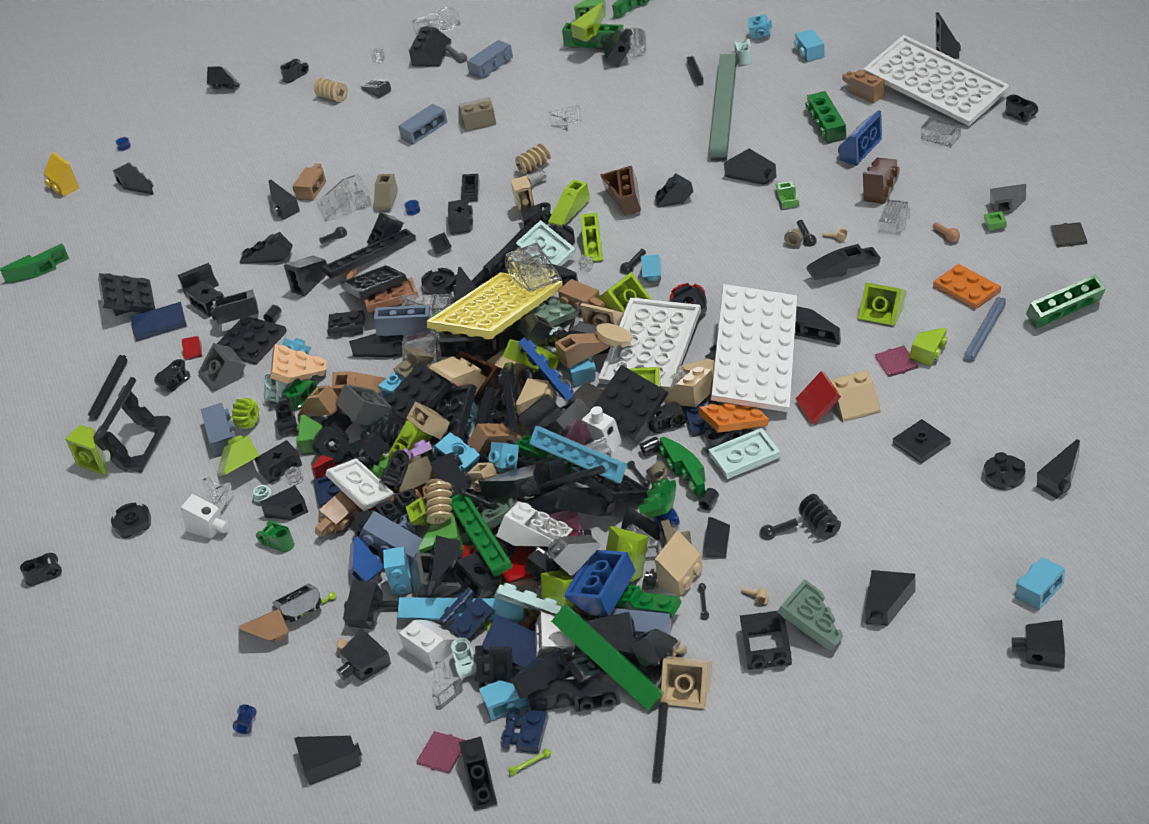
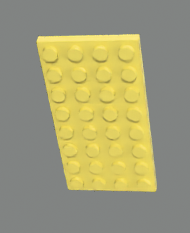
(491, 307)

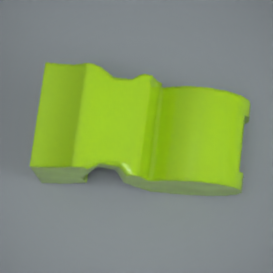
(417, 513)

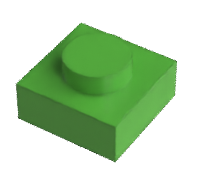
(995, 220)

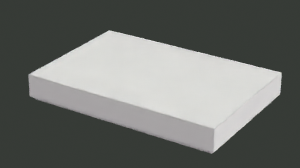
(359, 484)

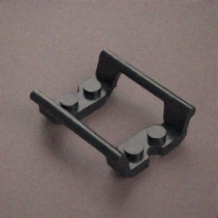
(141, 416)

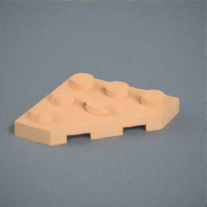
(293, 364)

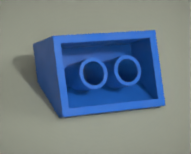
(861, 140)
(601, 582)

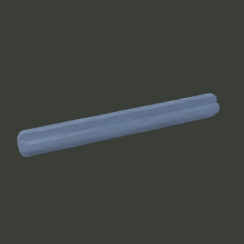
(985, 329)

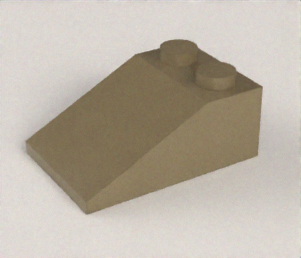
(478, 114)

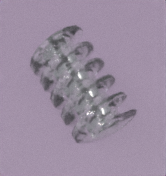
(638, 42)

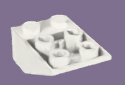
(530, 527)

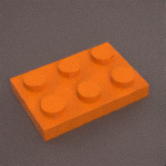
(967, 286)
(732, 416)

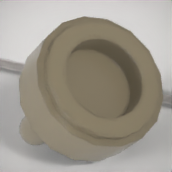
(793, 237)
(655, 469)

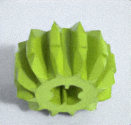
(245, 413)

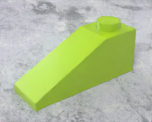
(591, 236)

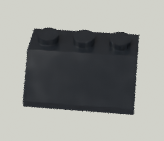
(429, 47)
(452, 344)

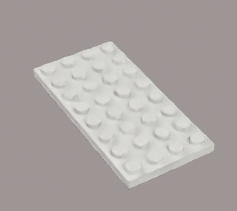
(937, 80)
(754, 348)

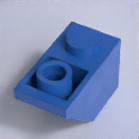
(362, 562)

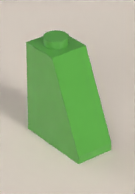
(448, 529)

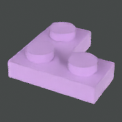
(419, 448)

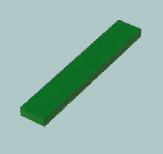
(480, 535)
(607, 657)

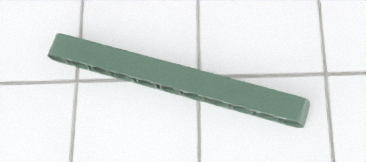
(723, 106)

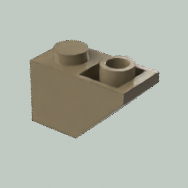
(385, 191)

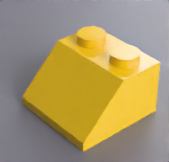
(59, 175)

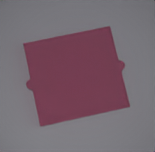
(896, 361)
(579, 432)
(440, 752)

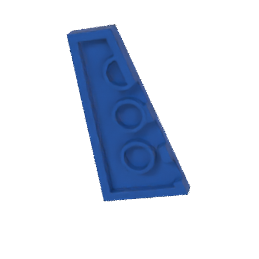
(541, 361)

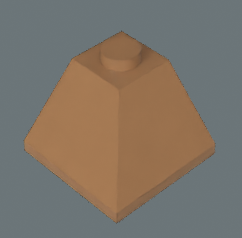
(267, 626)

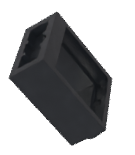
(234, 307)
(765, 623)

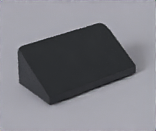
(640, 521)
(716, 538)

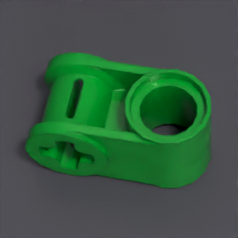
(299, 392)
(276, 536)

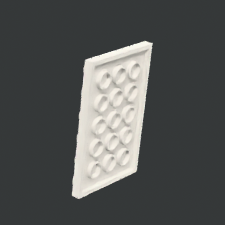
(658, 338)

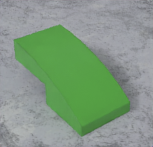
(787, 194)

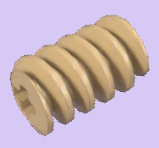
(330, 89)
(532, 158)
(438, 501)

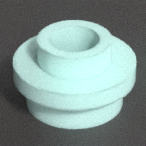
(261, 492)

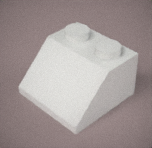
(427, 641)

